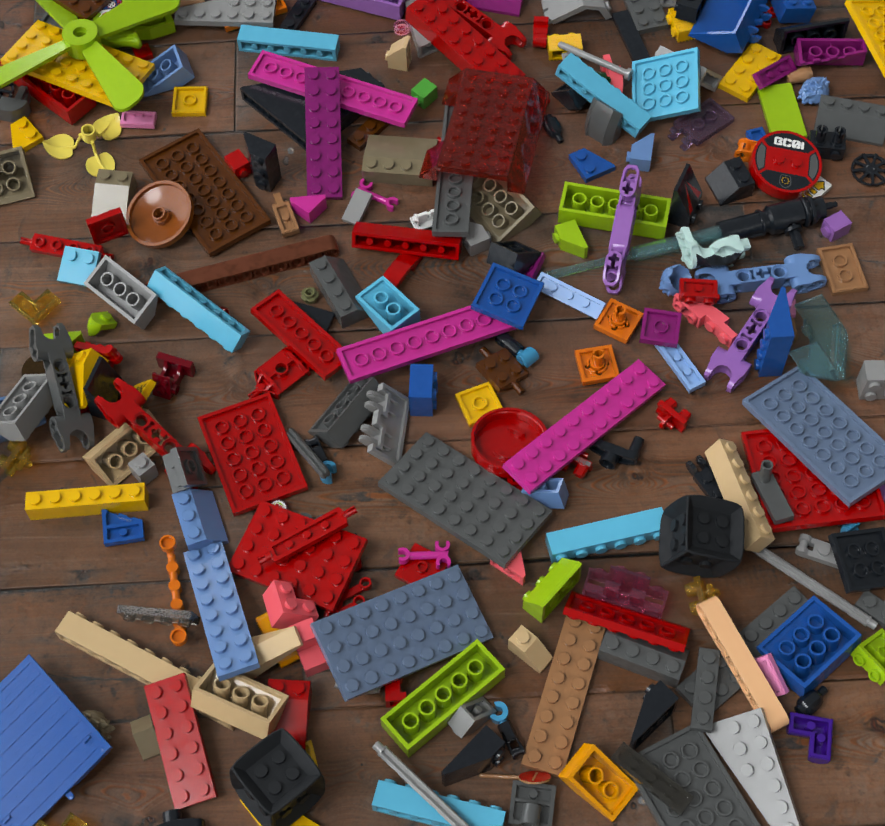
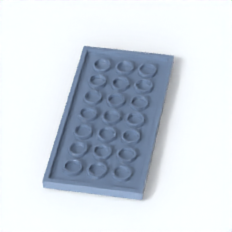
(821, 434)
(400, 632)

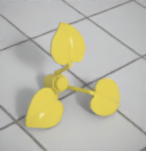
(108, 127)

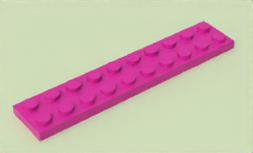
(354, 94)
(417, 342)
(583, 426)

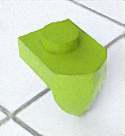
(100, 321)

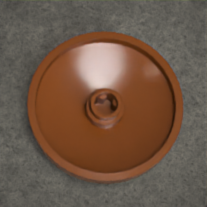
(160, 214)

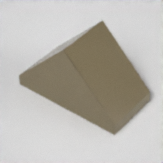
(145, 737)

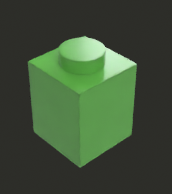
(425, 92)

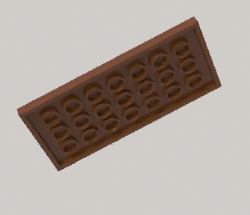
(221, 202)

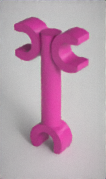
(386, 201)
(439, 554)

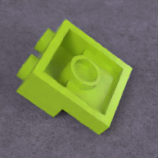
(871, 656)

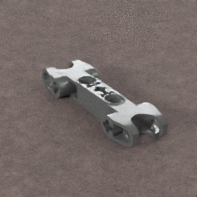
(55, 354)

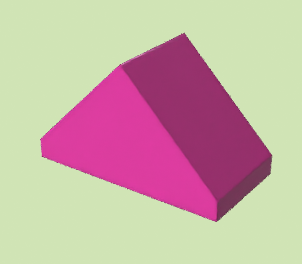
(308, 206)

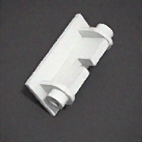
(423, 220)

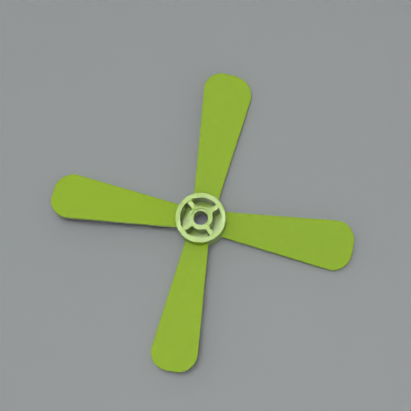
(83, 42)

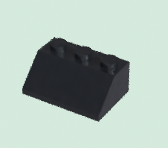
(263, 162)

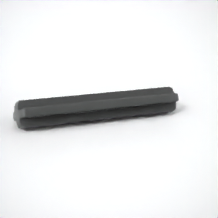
(307, 453)

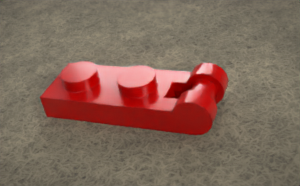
(106, 351)

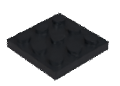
(860, 558)

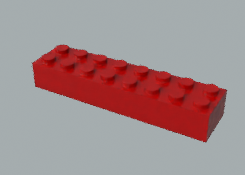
(457, 38)

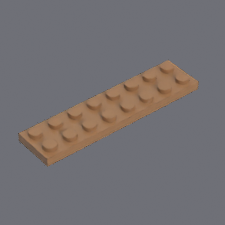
(563, 697)

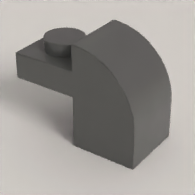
(15, 108)

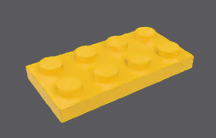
(739, 78)

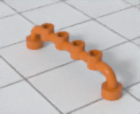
(168, 544)

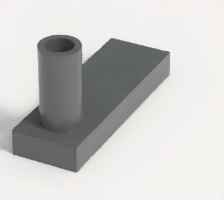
(771, 494)

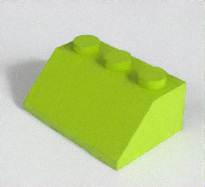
(552, 588)

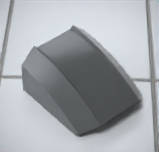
(603, 122)

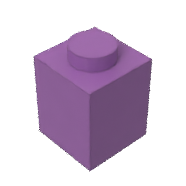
(835, 226)

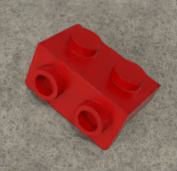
(698, 291)

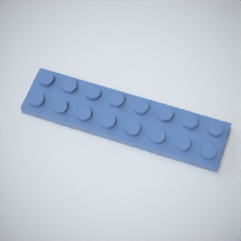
(221, 611)

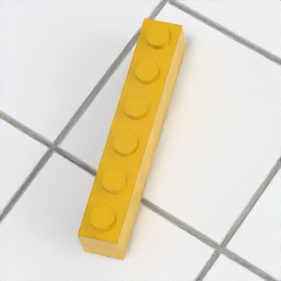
(86, 501)

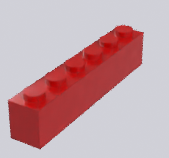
(405, 241)

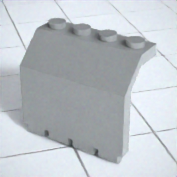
(562, 9)

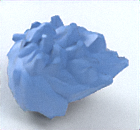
(812, 90)
(671, 277)

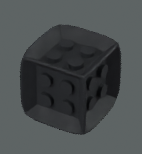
(701, 536)
(277, 780)

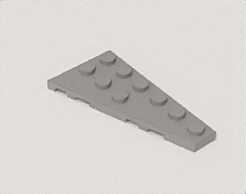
(228, 13)
(753, 758)

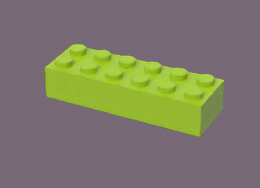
(597, 206)
(438, 698)

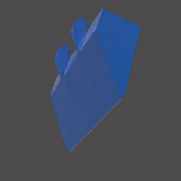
(730, 23)

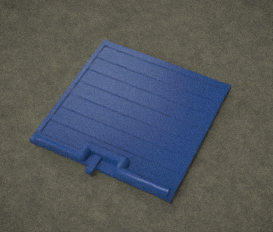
(42, 745)

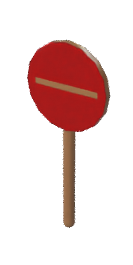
(528, 777)

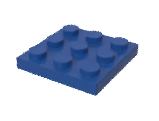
(507, 296)

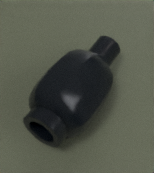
(553, 128)
(810, 701)

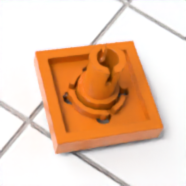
(619, 316)
(597, 360)

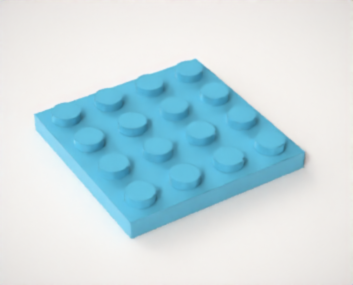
(668, 84)

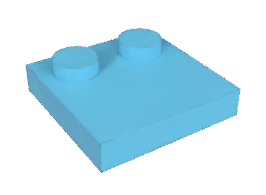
(77, 265)

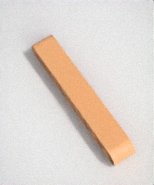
(741, 662)

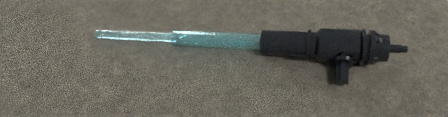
(774, 219)

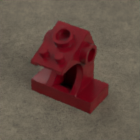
(173, 368)

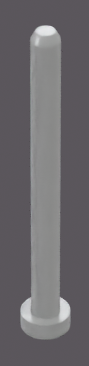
(627, 73)

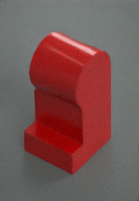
(540, 31)
(393, 693)

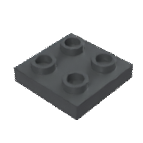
(531, 804)

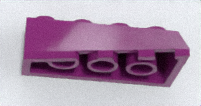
(829, 51)

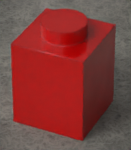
(238, 163)

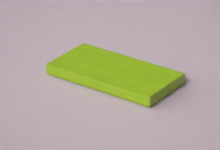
(781, 109)

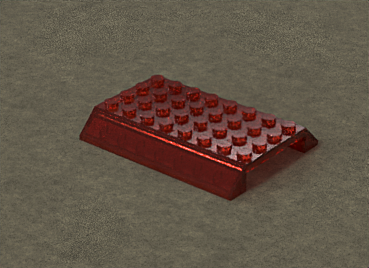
(490, 128)

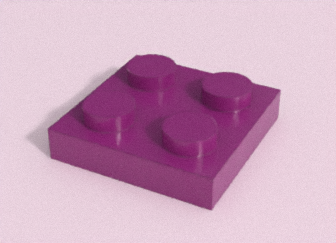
(660, 327)

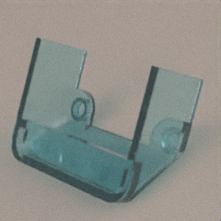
(828, 343)

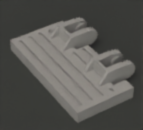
(389, 422)

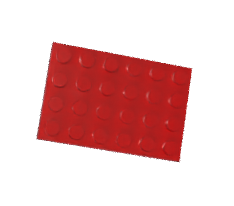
(252, 453)
(315, 573)

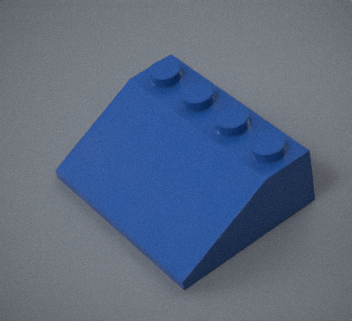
(776, 339)
(810, 645)

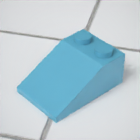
(388, 306)

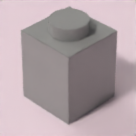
(143, 468)

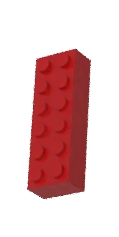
(62, 102)

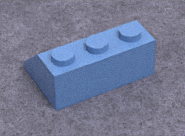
(199, 518)

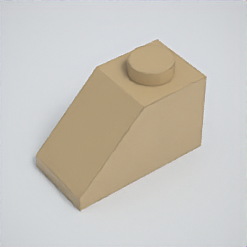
(400, 55)
(529, 649)

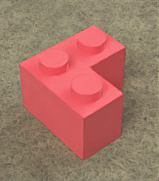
(284, 607)
(310, 652)

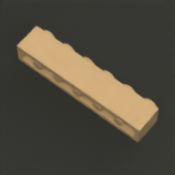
(737, 487)

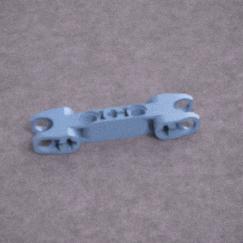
(791, 273)

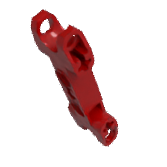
(497, 35)
(129, 409)

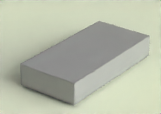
(357, 206)

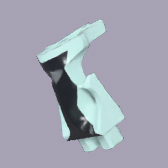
(719, 254)

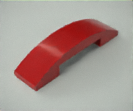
(401, 267)

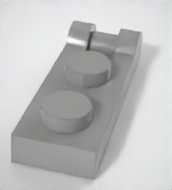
(821, 550)

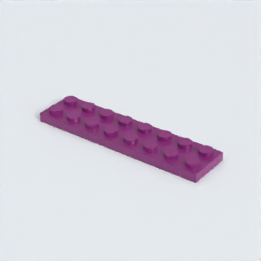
(323, 132)

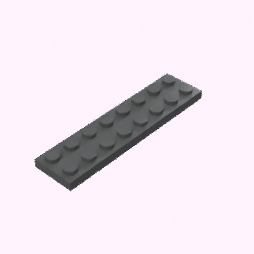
(752, 635)

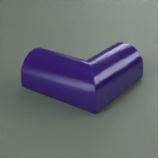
(819, 734)

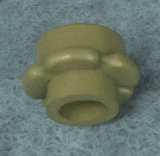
(309, 299)

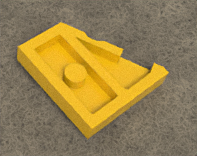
(25, 134)

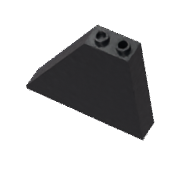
(287, 109)

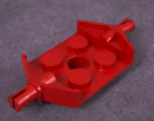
(274, 382)

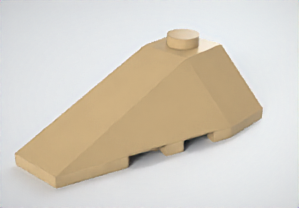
(273, 648)

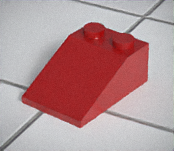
(297, 709)

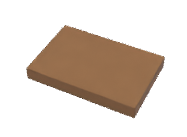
(842, 269)

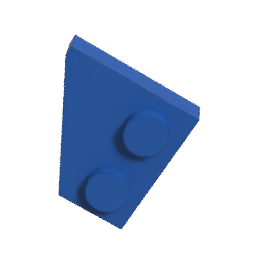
(590, 165)
(121, 529)

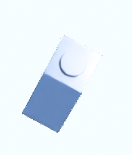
(641, 153)
(551, 494)

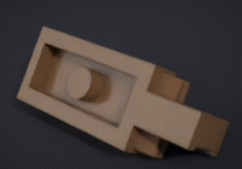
(284, 216)

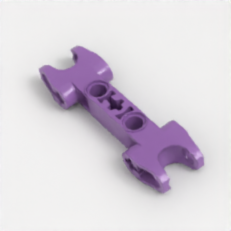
(622, 230)
(733, 361)

